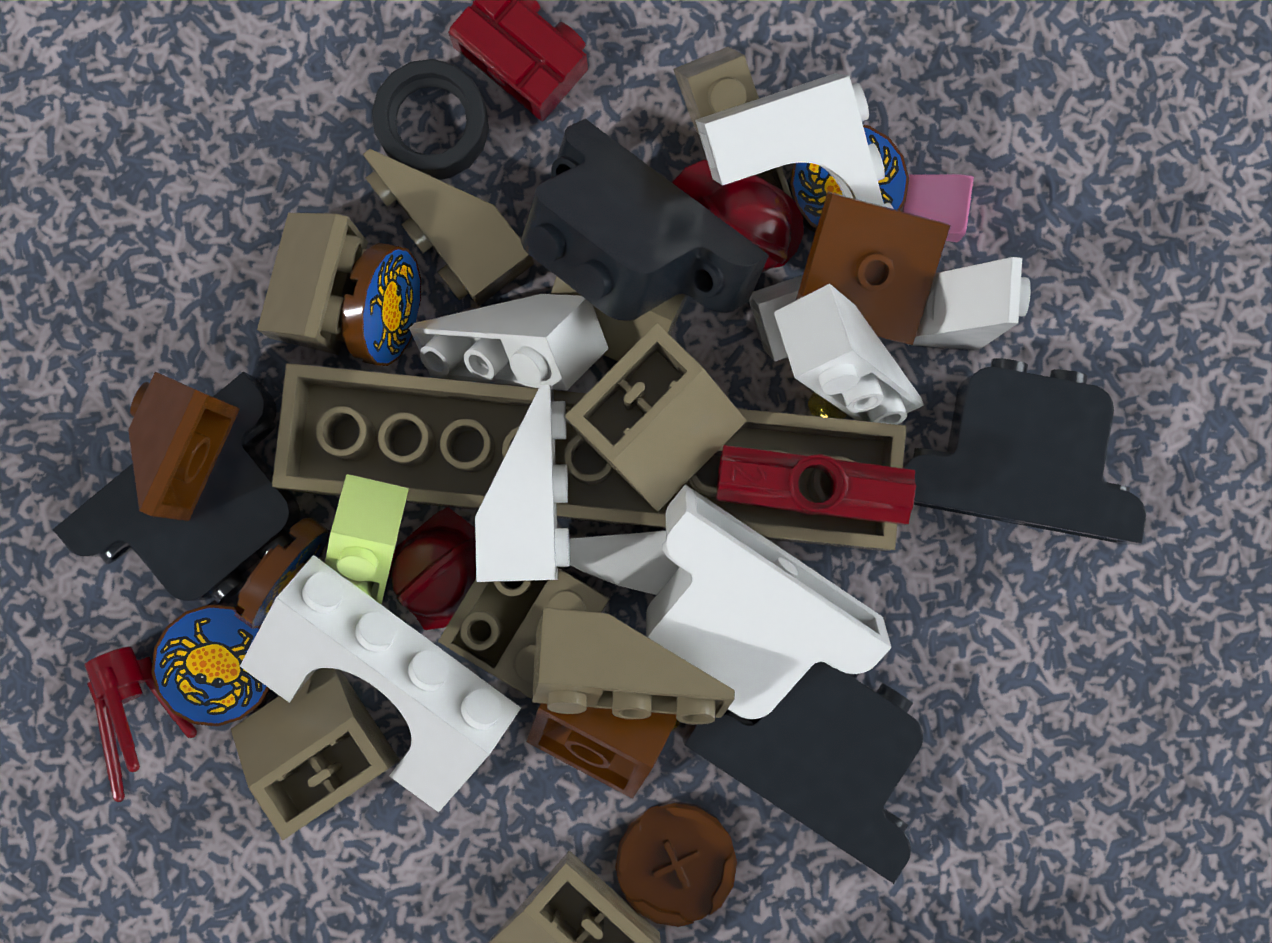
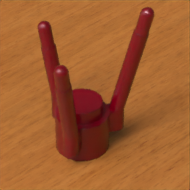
(113, 682)

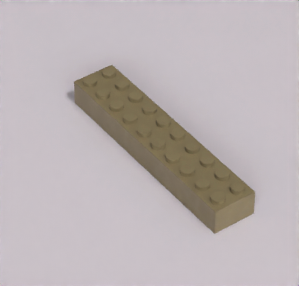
(454, 434)

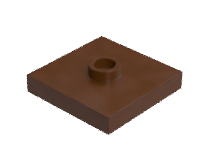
(877, 261)

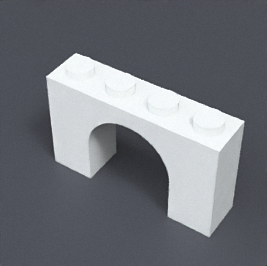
(803, 125)
(335, 625)

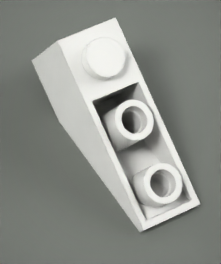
(974, 305)
(514, 342)
(844, 359)
(519, 513)

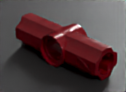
(856, 488)

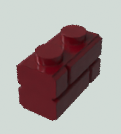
(521, 51)

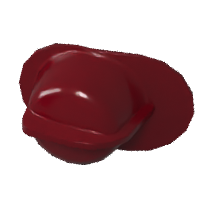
(751, 208)
(435, 568)

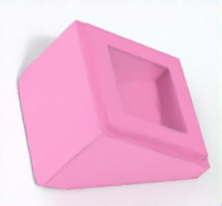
(941, 199)

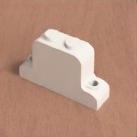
(753, 609)

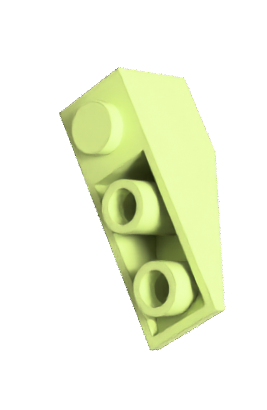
(366, 533)

